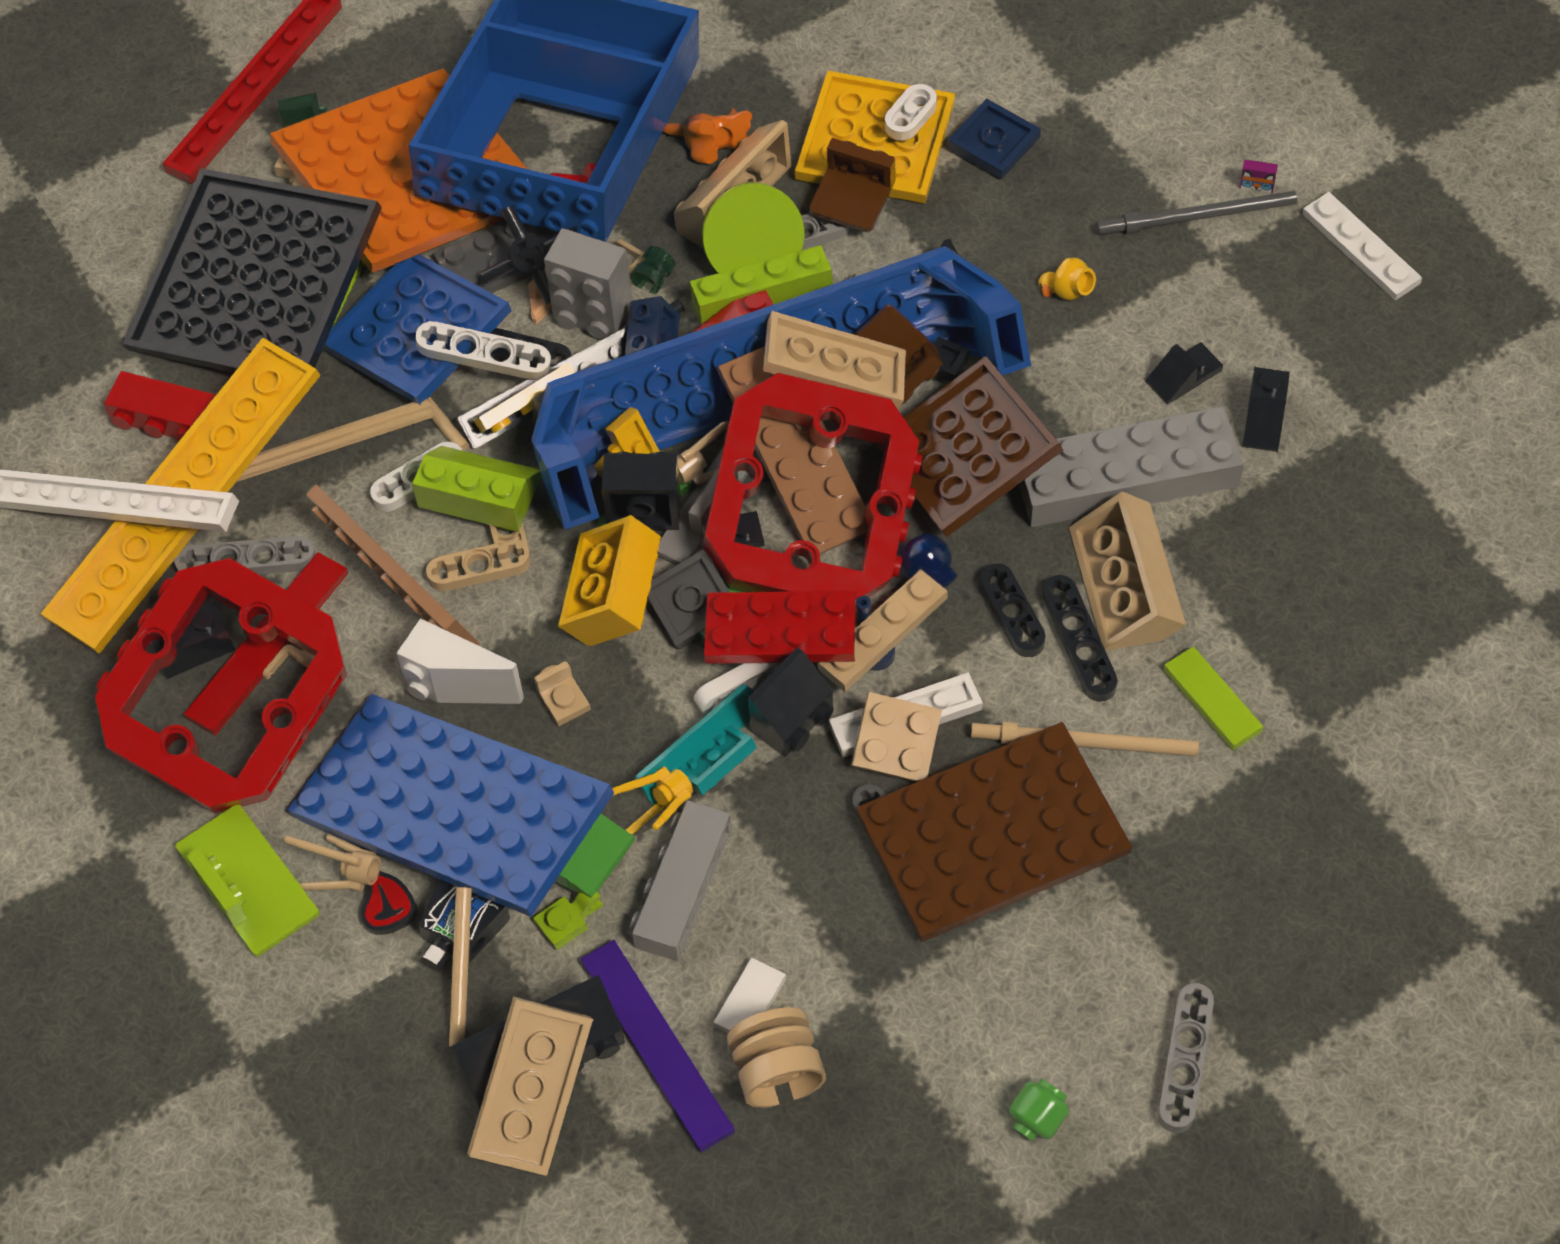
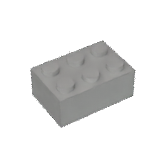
(588, 284)

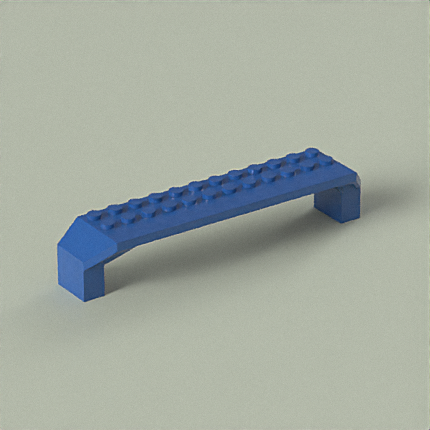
(684, 397)

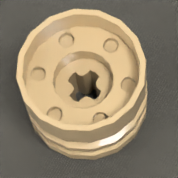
(773, 1051)

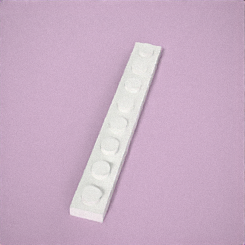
(117, 500)

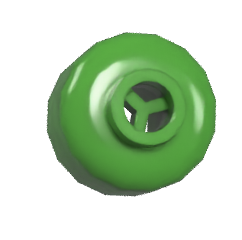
(1039, 1110)

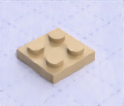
(896, 737)

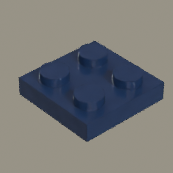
(994, 138)

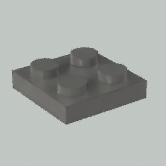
(682, 596)

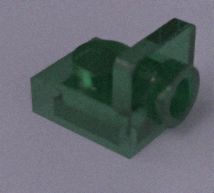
(300, 108)

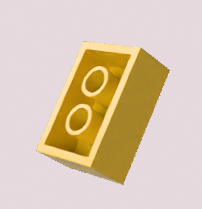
(610, 581)

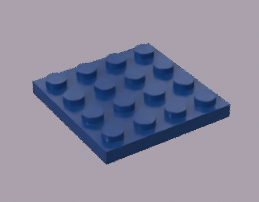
(382, 326)

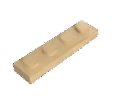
(887, 628)

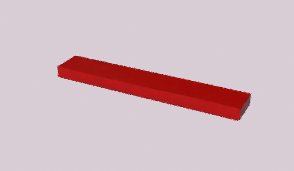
(247, 664)

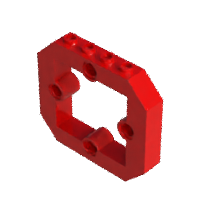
(855, 416)
(167, 621)

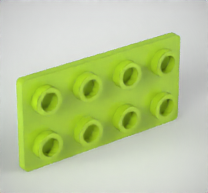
(247, 880)

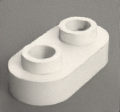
(907, 118)

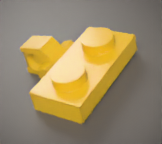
(628, 435)

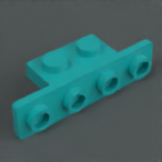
(709, 747)

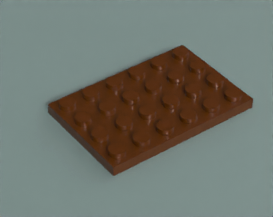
(993, 831)

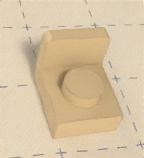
(561, 693)

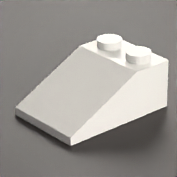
(455, 670)

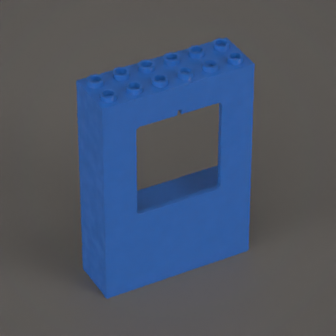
(577, 55)

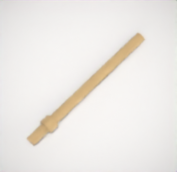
(1010, 732)

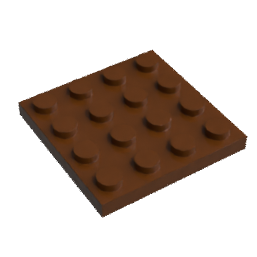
(974, 445)

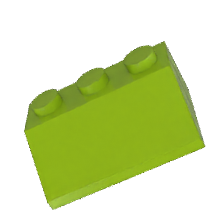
(475, 487)

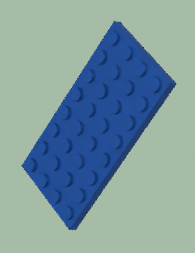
(452, 803)

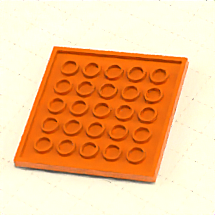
(366, 155)

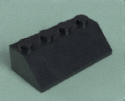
(478, 1052)

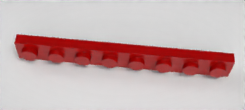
(250, 88)

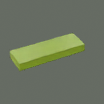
(1213, 698)

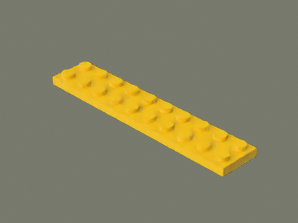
(206, 458)

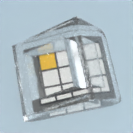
(886, 232)

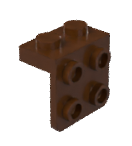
(854, 185)
(894, 329)

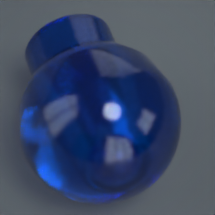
(930, 555)

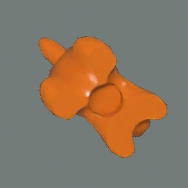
(709, 133)

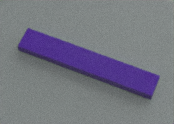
(659, 1048)

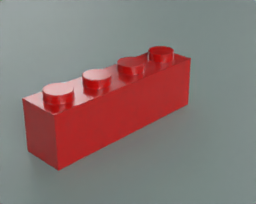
(154, 405)

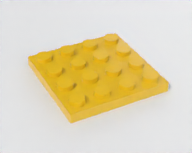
(855, 111)

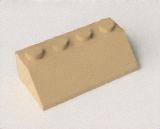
(758, 159)
(1126, 573)

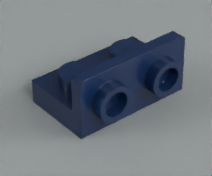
(650, 323)

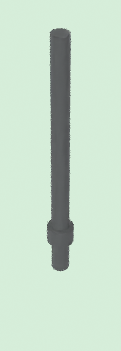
(1133, 222)

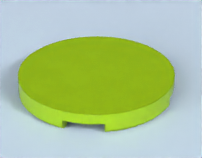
(750, 226)

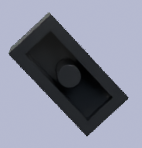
(1266, 409)

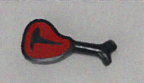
(387, 905)

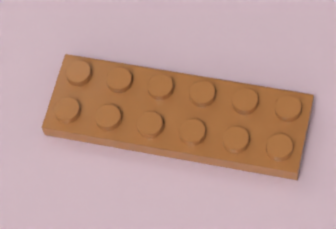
(805, 476)
(384, 564)

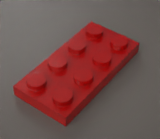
(773, 624)

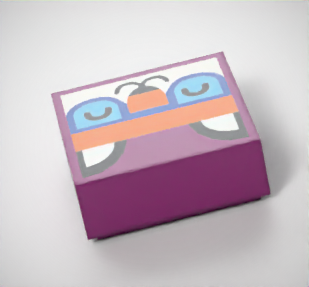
(1258, 176)

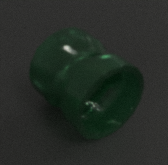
(654, 267)

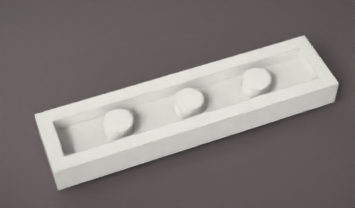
(1362, 246)
(954, 696)

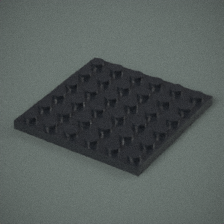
(251, 267)

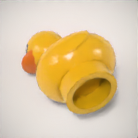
(1069, 281)

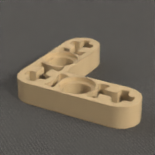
(502, 547)

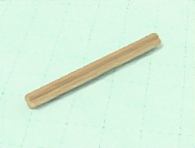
(338, 437)

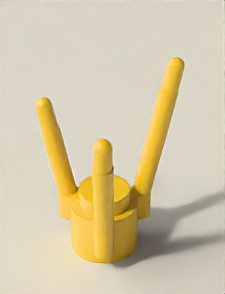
(670, 792)

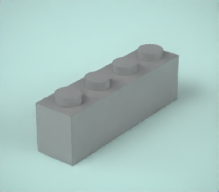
(681, 881)

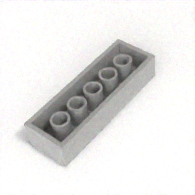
(1145, 459)

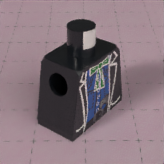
(438, 924)

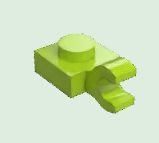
(565, 920)

